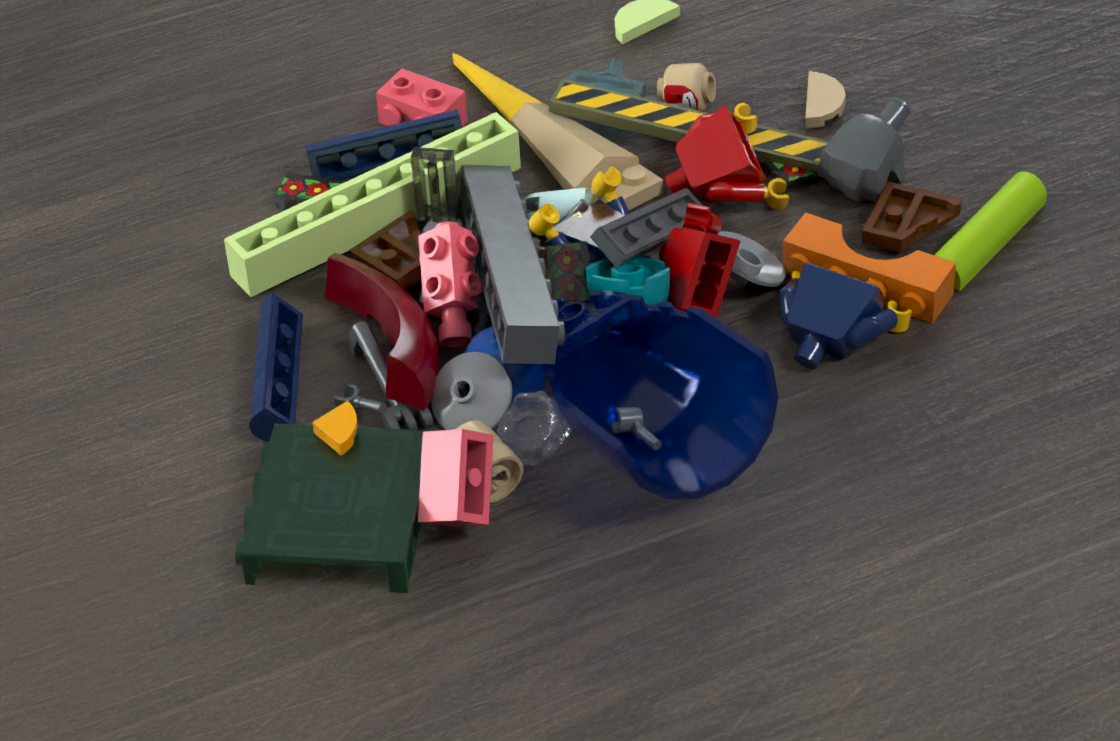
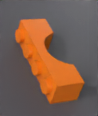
(913, 281)

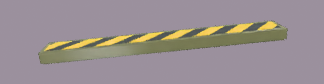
(674, 122)

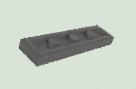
(643, 229)

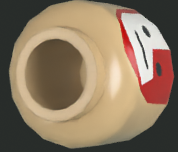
(687, 86)

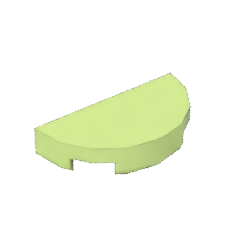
(643, 16)

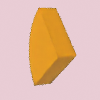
(338, 427)

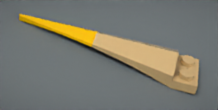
(563, 145)

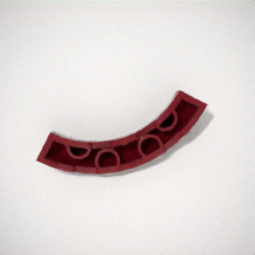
(415, 351)

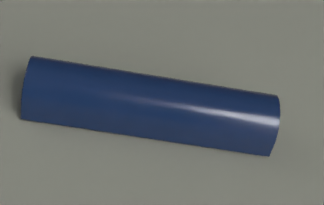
(369, 149)
(275, 366)

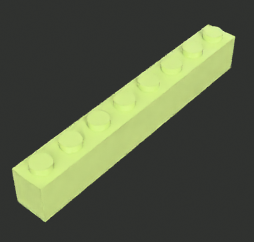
(357, 209)

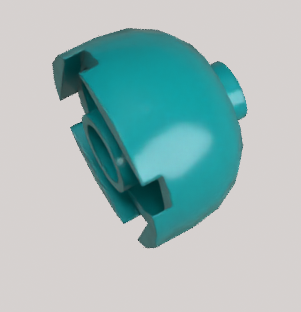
(639, 277)

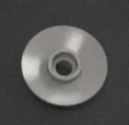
(755, 263)
(488, 394)

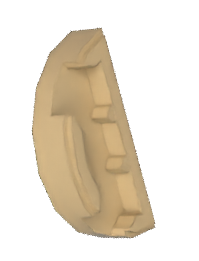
(824, 99)

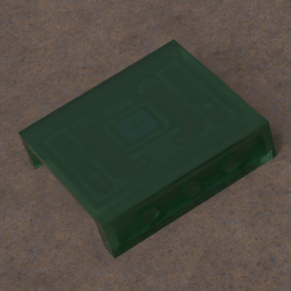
(335, 506)

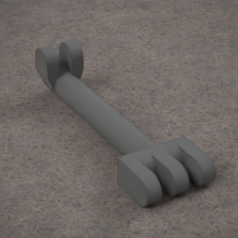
(363, 340)

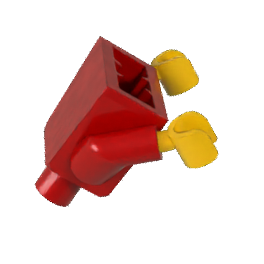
(722, 161)

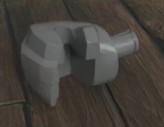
(867, 153)

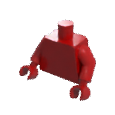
(698, 261)

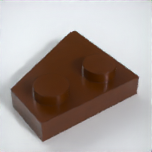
(907, 215)
(393, 251)

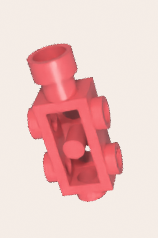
(450, 280)

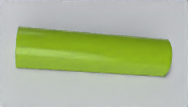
(993, 226)

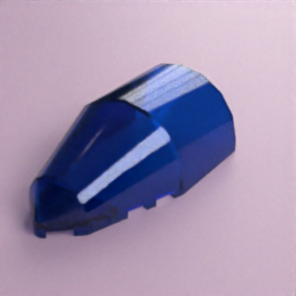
(689, 373)

